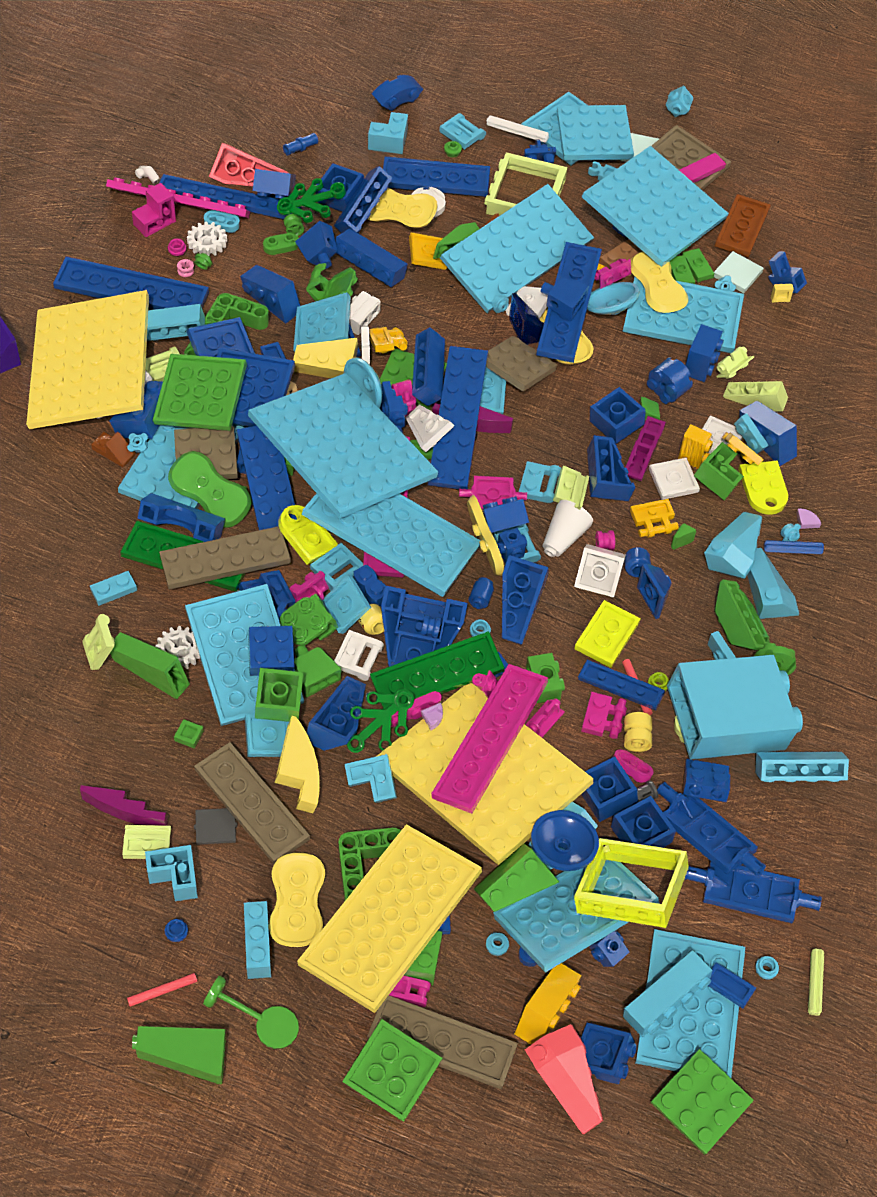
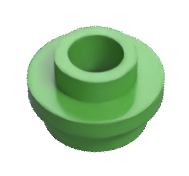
(452, 148)
(203, 261)

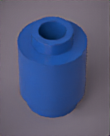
(481, 593)

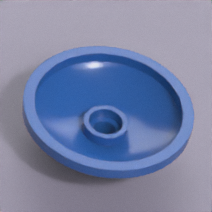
(566, 831)

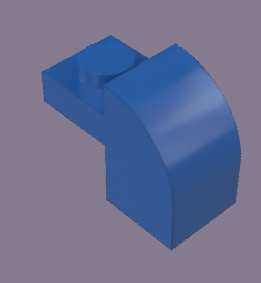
(785, 274)

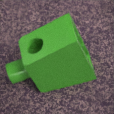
(317, 669)

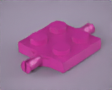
(492, 489)

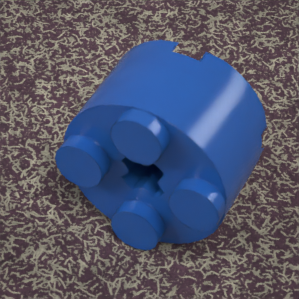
(669, 380)

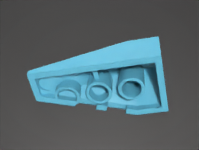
(735, 546)
(769, 589)

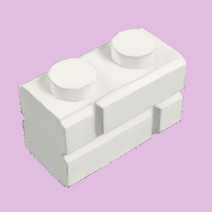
(362, 311)

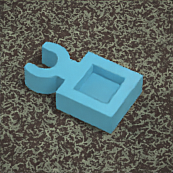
(600, 171)

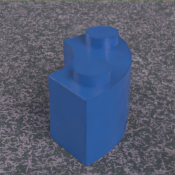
(397, 91)

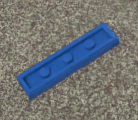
(621, 685)

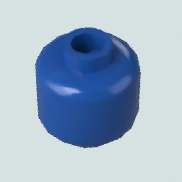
(635, 559)

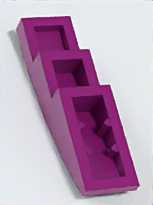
(488, 420)
(645, 448)
(116, 804)

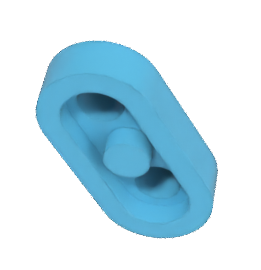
(227, 221)

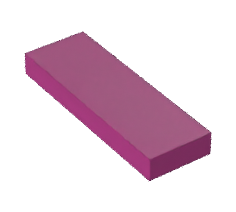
(703, 167)

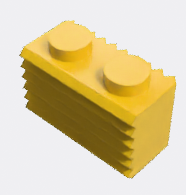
(695, 446)

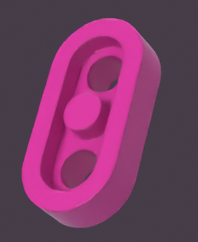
(634, 766)

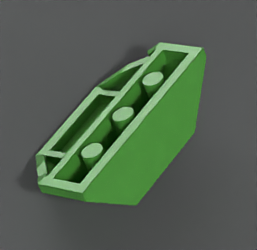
(739, 617)

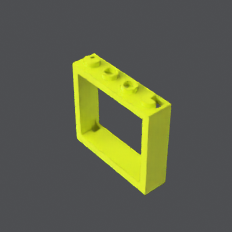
(629, 909)

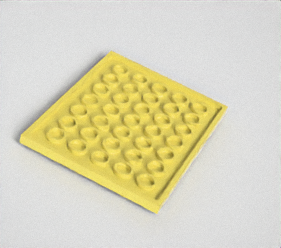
(89, 360)
(525, 787)

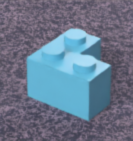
(389, 136)
(176, 866)

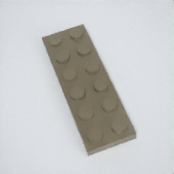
(224, 557)
(252, 802)
(461, 1046)

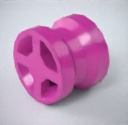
(605, 540)

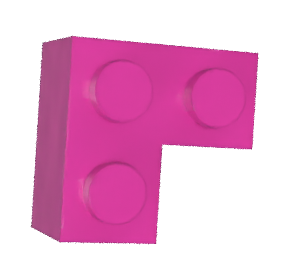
(158, 211)

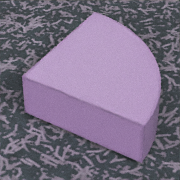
(807, 519)
(433, 715)

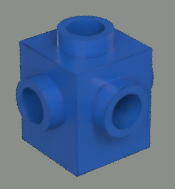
(511, 543)
(609, 949)

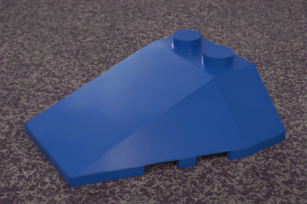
(403, 623)

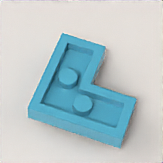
(377, 772)

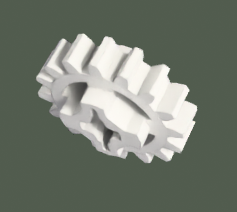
(207, 239)
(177, 644)

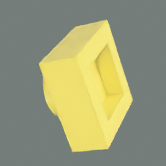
(782, 293)

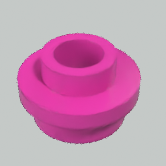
(176, 247)

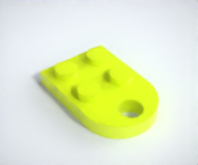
(764, 484)
(304, 535)

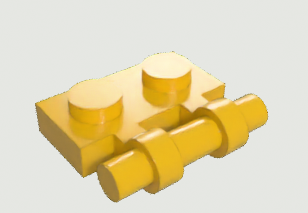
(385, 340)
(745, 452)
(654, 512)

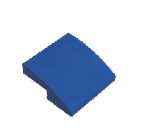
(277, 587)

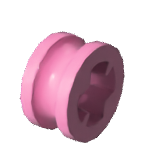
(185, 272)

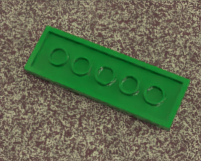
(148, 540)
(440, 669)

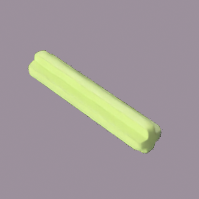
(816, 982)

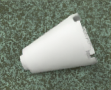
(565, 527)

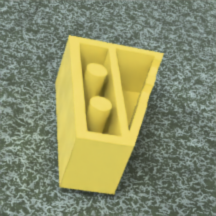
(325, 358)

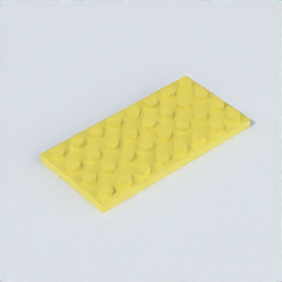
(389, 918)

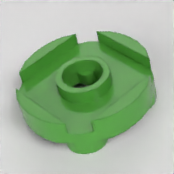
(784, 657)

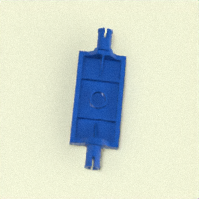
(709, 832)
(761, 895)

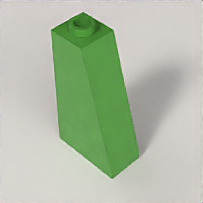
(151, 664)
(186, 1050)

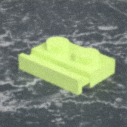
(571, 487)
(144, 838)

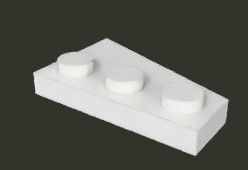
(427, 427)

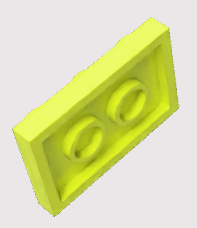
(607, 633)

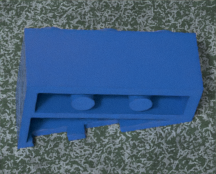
(271, 291)
(141, 420)
(776, 430)
(606, 472)

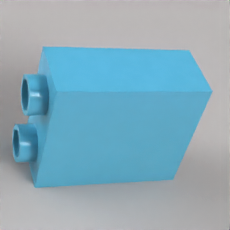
(733, 706)

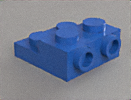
(393, 406)
(706, 780)
(608, 1052)

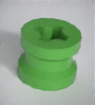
(293, 224)

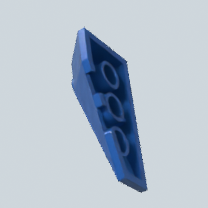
(521, 593)
(332, 723)

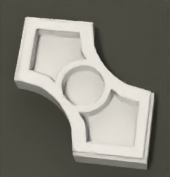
(365, 347)

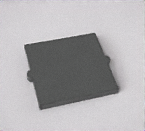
(215, 826)

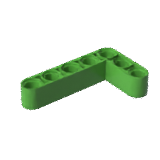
(230, 307)
(361, 851)

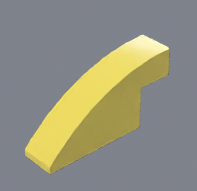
(299, 766)

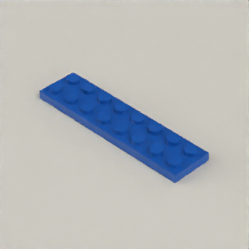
(108, 281)
(560, 335)
(461, 407)

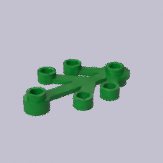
(289, 204)
(382, 717)

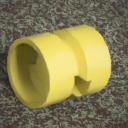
(638, 732)

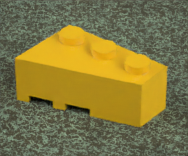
(548, 1003)

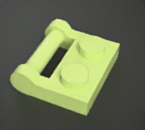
(159, 362)
(98, 642)

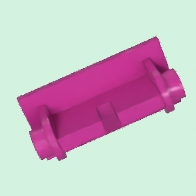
(617, 271)
(485, 682)
(545, 717)

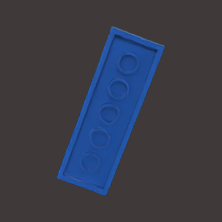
(444, 176)
(265, 477)

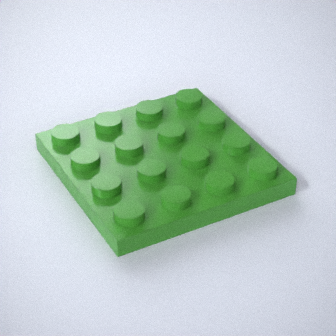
(200, 392)

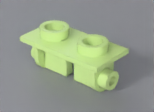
(729, 367)

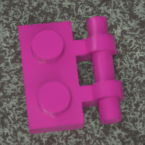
(597, 712)

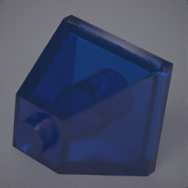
(524, 321)

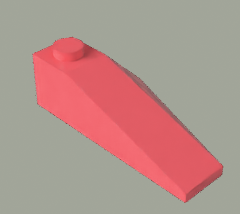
(238, 167)
(564, 1068)

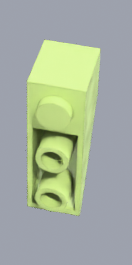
(768, 393)

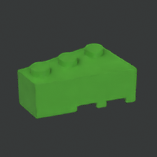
(515, 879)

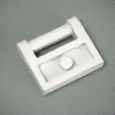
(351, 652)

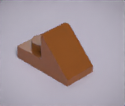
(113, 448)

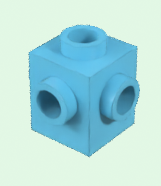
(679, 101)

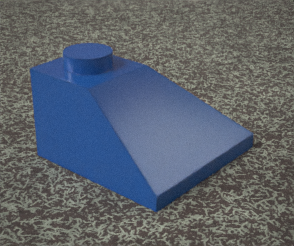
(654, 588)

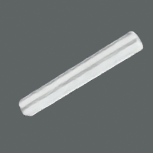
(518, 129)

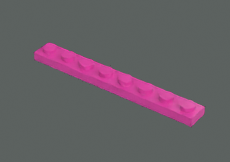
(186, 198)

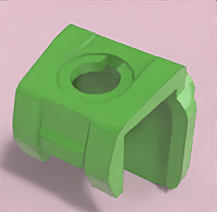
(337, 285)
(308, 620)

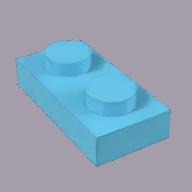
(751, 434)
(113, 588)

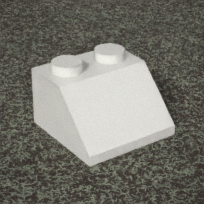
(600, 570)

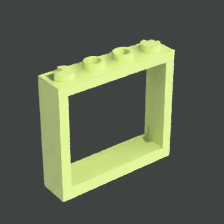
(523, 165)

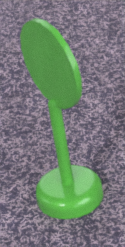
(275, 1026)

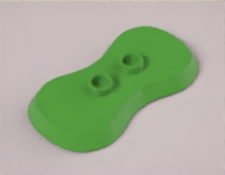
(198, 479)

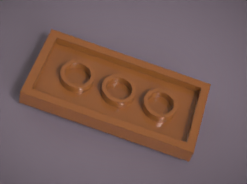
(742, 225)

